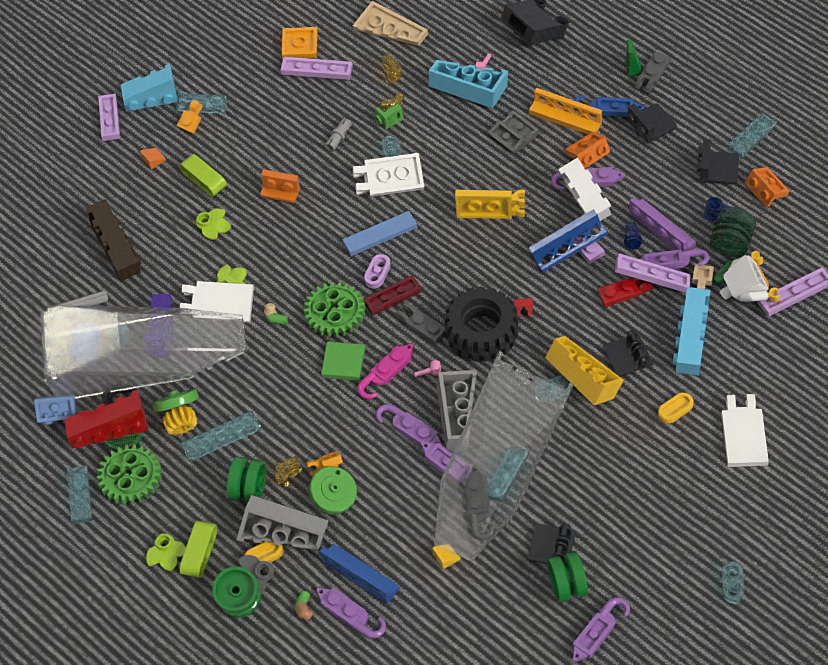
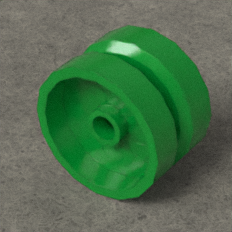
(246, 479)
(567, 576)
(225, 589)

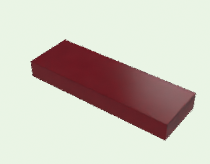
(392, 295)

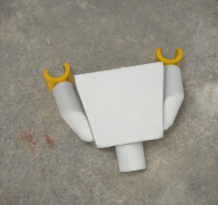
(746, 281)

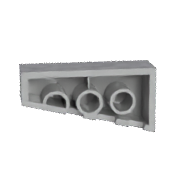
(455, 402)

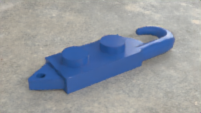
(612, 106)

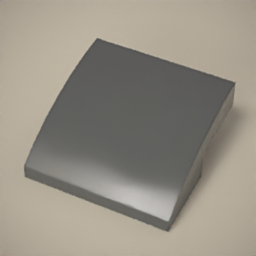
(514, 132)

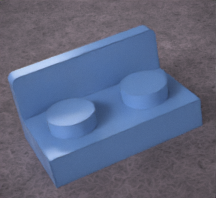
(55, 408)

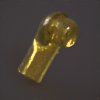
(392, 102)

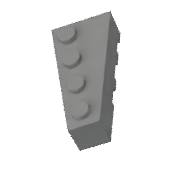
(280, 524)

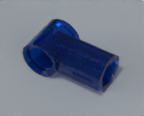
(713, 207)

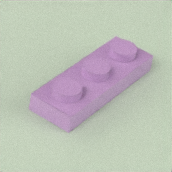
(109, 117)

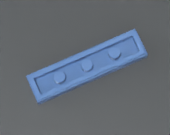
(379, 233)

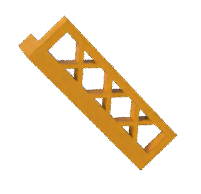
(565, 114)

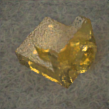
(391, 68)
(286, 469)

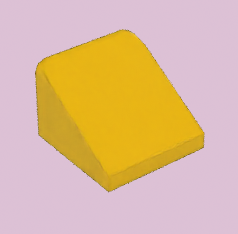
(444, 557)

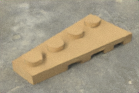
(388, 24)

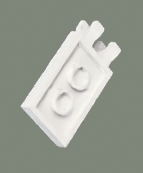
(390, 175)
(221, 298)
(744, 433)

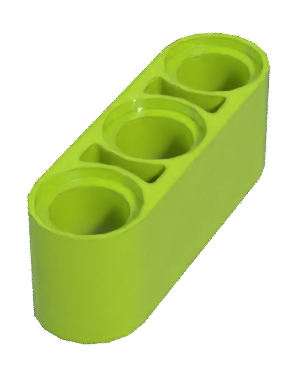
(202, 175)
(198, 549)

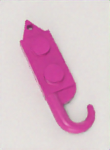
(386, 369)

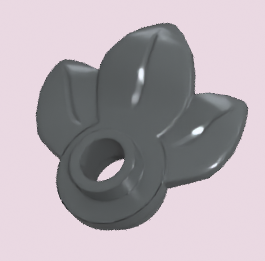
(254, 565)

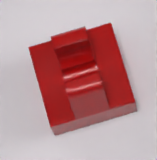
(526, 303)

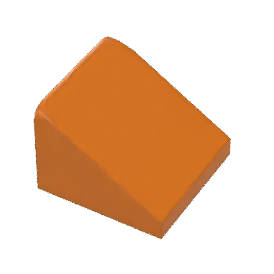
(152, 157)

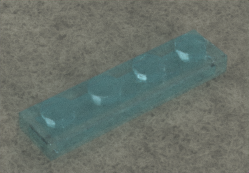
(220, 436)

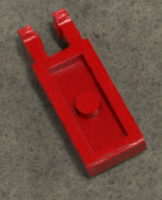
(623, 291)

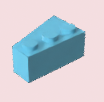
(150, 90)

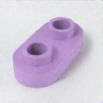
(377, 273)

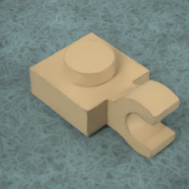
(703, 276)

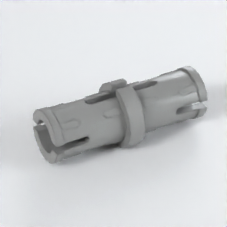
(338, 135)

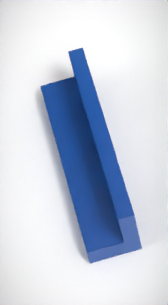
(578, 228)
(359, 573)

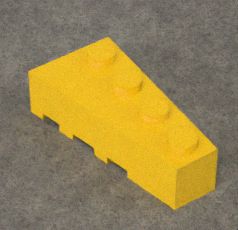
(584, 371)

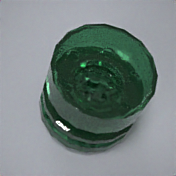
(733, 232)

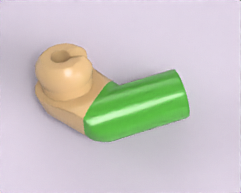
(273, 316)

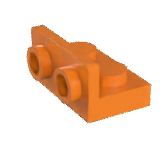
(589, 149)
(766, 185)
(280, 186)

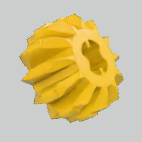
(180, 420)

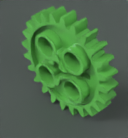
(334, 309)
(119, 462)

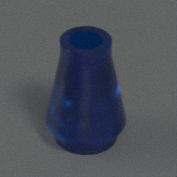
(632, 236)

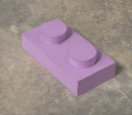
(591, 252)

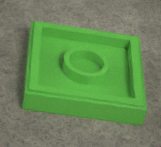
(343, 361)

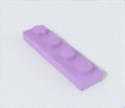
(316, 68)
(652, 273)
(796, 291)

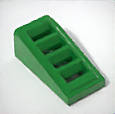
(632, 61)

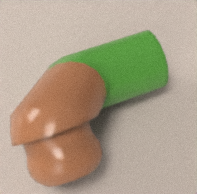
(301, 607)

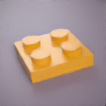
(299, 42)

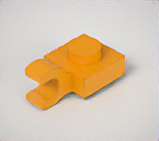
(190, 120)
(330, 459)

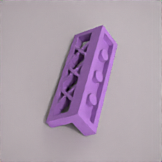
(660, 225)

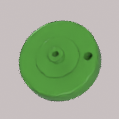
(175, 400)
(332, 490)

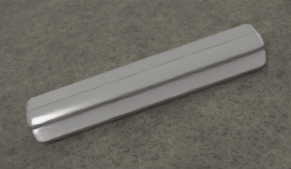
(88, 300)

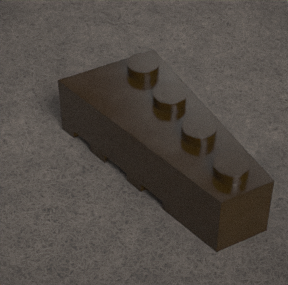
(113, 240)

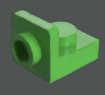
(389, 117)

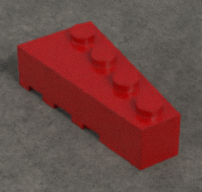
(107, 422)

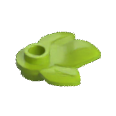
(212, 223)
(229, 275)
(165, 555)

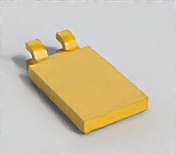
(489, 204)

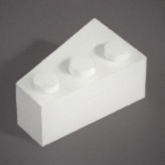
(584, 190)

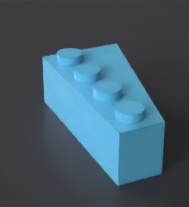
(468, 82)
(692, 331)

